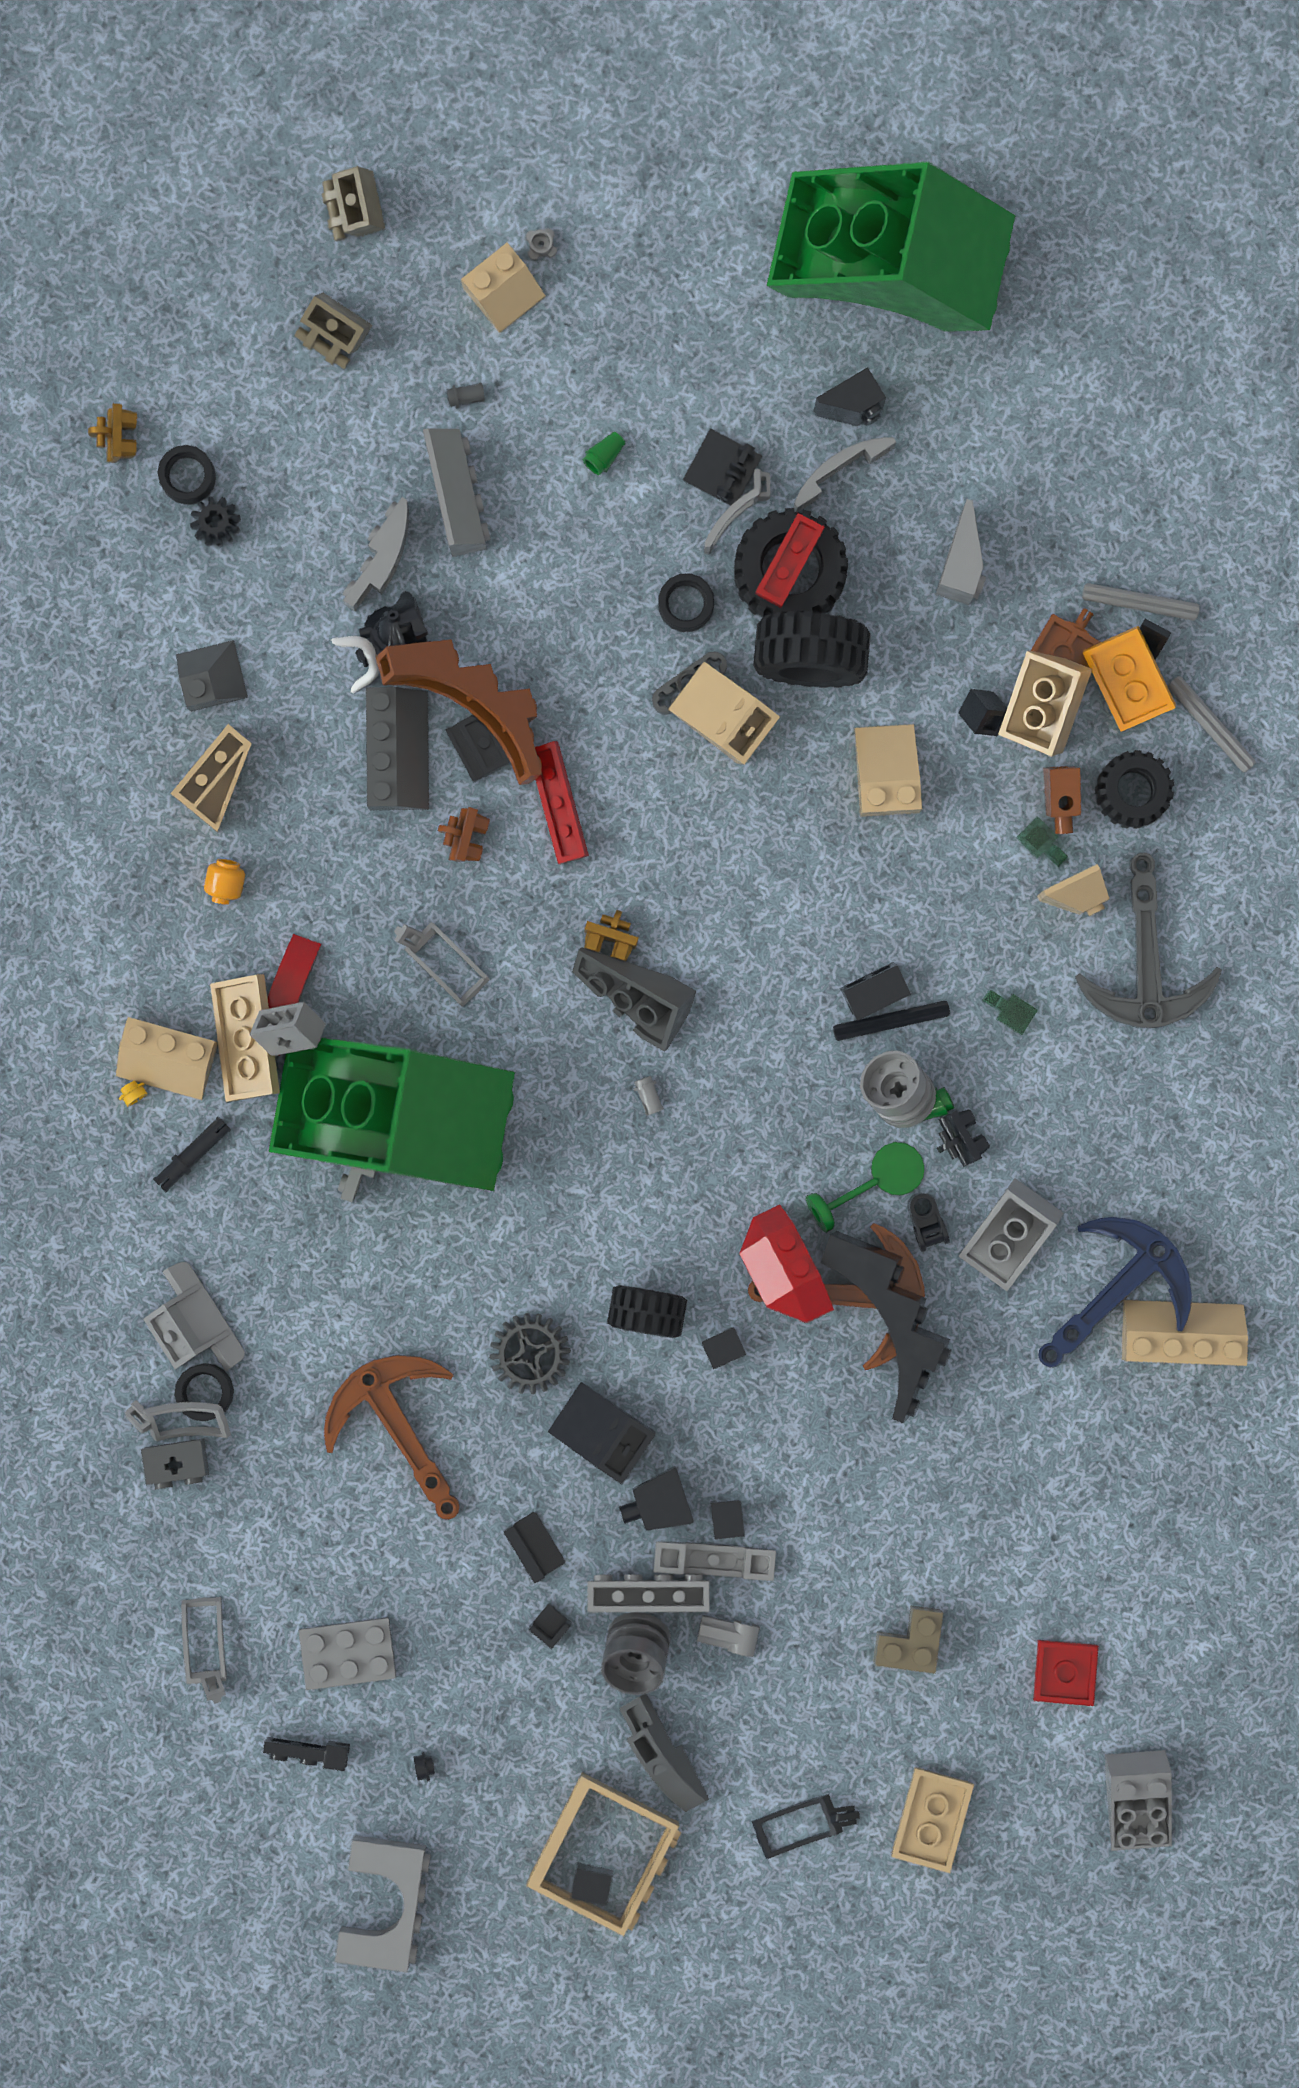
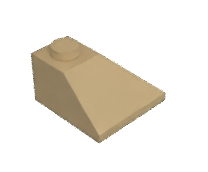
(1078, 893)

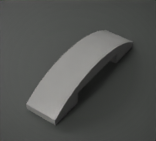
(871, 449)
(714, 1560)

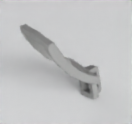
(738, 507)
(419, 940)
(146, 1417)
(205, 1677)

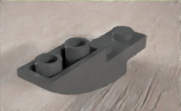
(664, 1764)

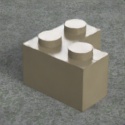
(915, 1650)

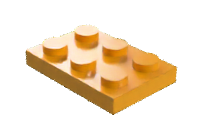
(1129, 678)

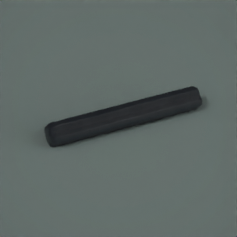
(891, 1020)

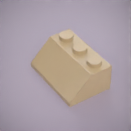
(1045, 702)
(165, 1058)

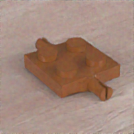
(1066, 638)

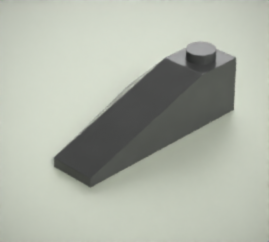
(646, 996)

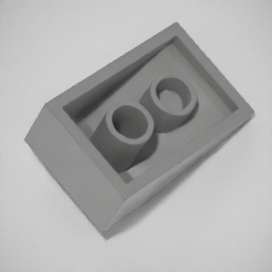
(962, 571)
(1011, 1234)

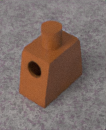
(1058, 783)

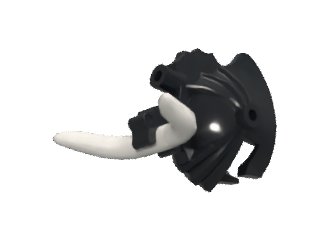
(384, 628)

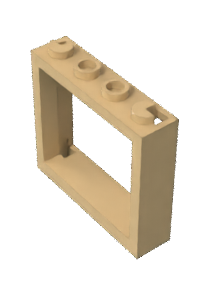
(643, 1889)

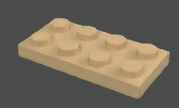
(245, 1064)

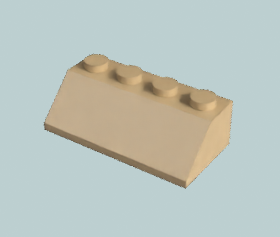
(1211, 1336)

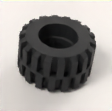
(1116, 807)
(647, 1311)

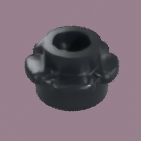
(423, 1767)

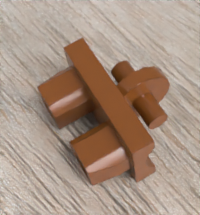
(468, 822)

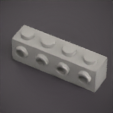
(654, 1595)

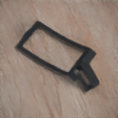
(831, 1815)

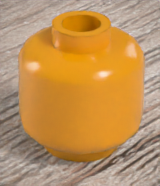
(224, 881)

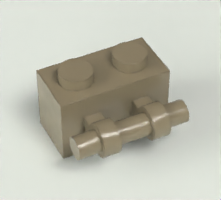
(352, 203)
(334, 323)

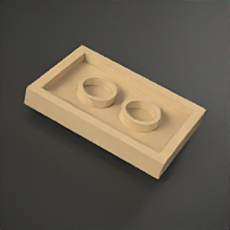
(932, 1820)

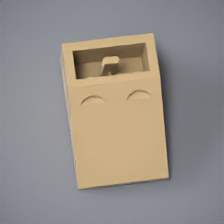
(723, 713)

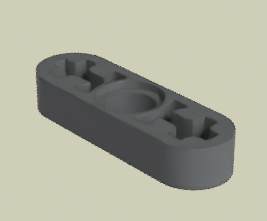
(667, 690)

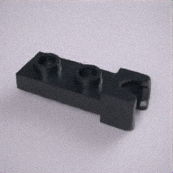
(332, 1755)

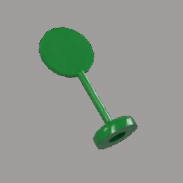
(895, 1169)

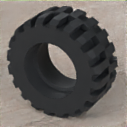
(772, 531)
(811, 649)

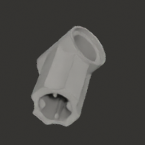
(731, 1635)

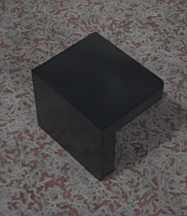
(983, 712)
(723, 1348)
(727, 1519)
(550, 1626)
(592, 1884)

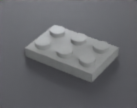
(347, 1653)

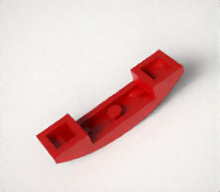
(293, 972)

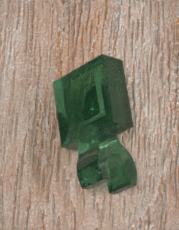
(1039, 839)
(1013, 1012)

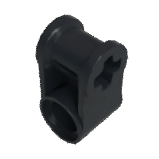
(927, 1223)

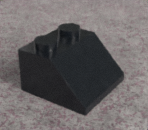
(852, 401)

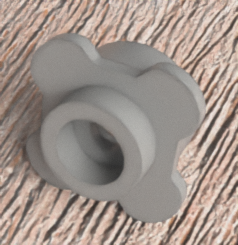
(545, 236)

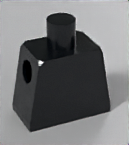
(659, 1502)

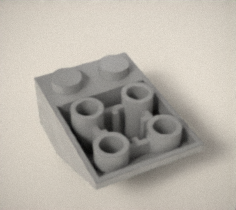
(1139, 1799)

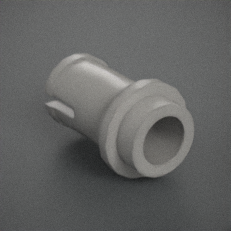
(648, 1095)

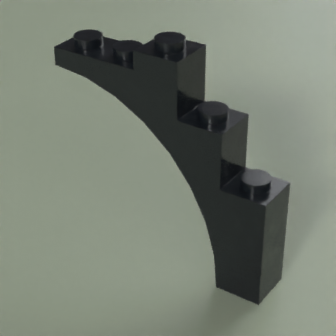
(916, 1348)

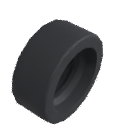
(173, 456)
(686, 580)
(207, 1369)

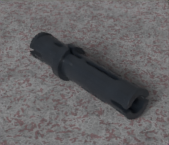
(192, 1154)

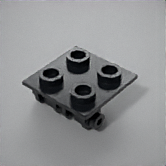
(722, 467)

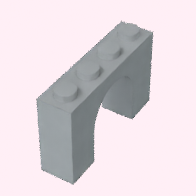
(391, 1946)

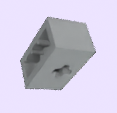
(287, 1029)

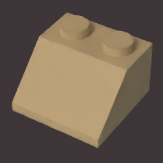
(502, 287)

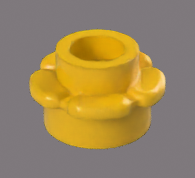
(132, 1092)

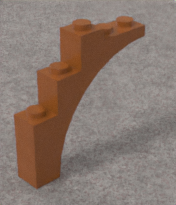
(504, 713)

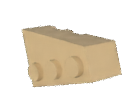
(213, 777)

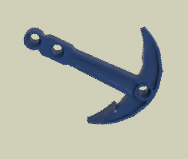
(1133, 1275)

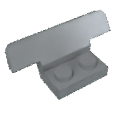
(192, 1322)

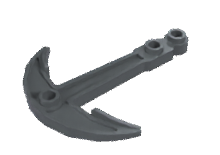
(1148, 974)

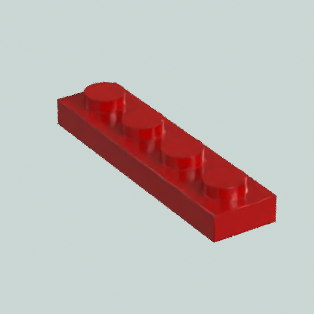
(559, 805)

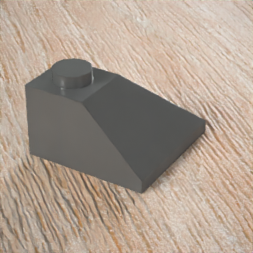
(211, 676)

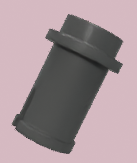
(465, 395)

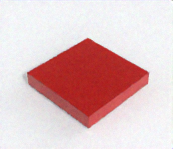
(1065, 1672)

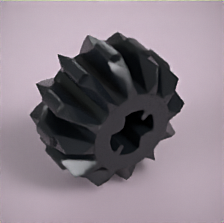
(206, 516)

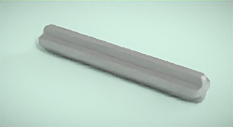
(1140, 601)
(1211, 724)

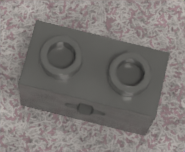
(157, 1469)

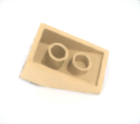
(888, 770)

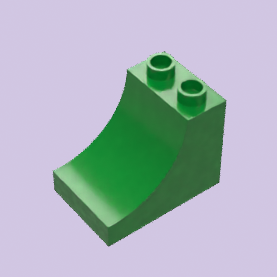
(894, 242)
(394, 1112)

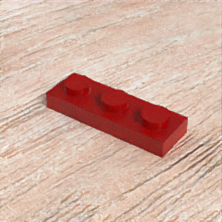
(789, 560)

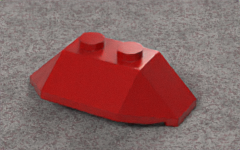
(783, 1267)

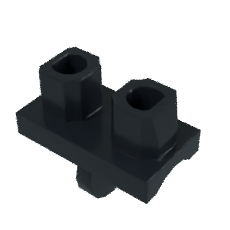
(958, 1140)

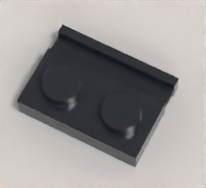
(477, 748)

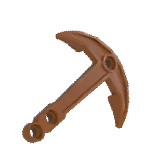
(853, 1296)
(385, 1405)

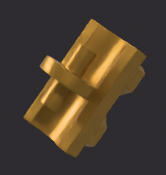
(116, 421)
(597, 934)

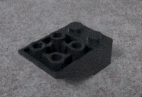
(601, 1433)

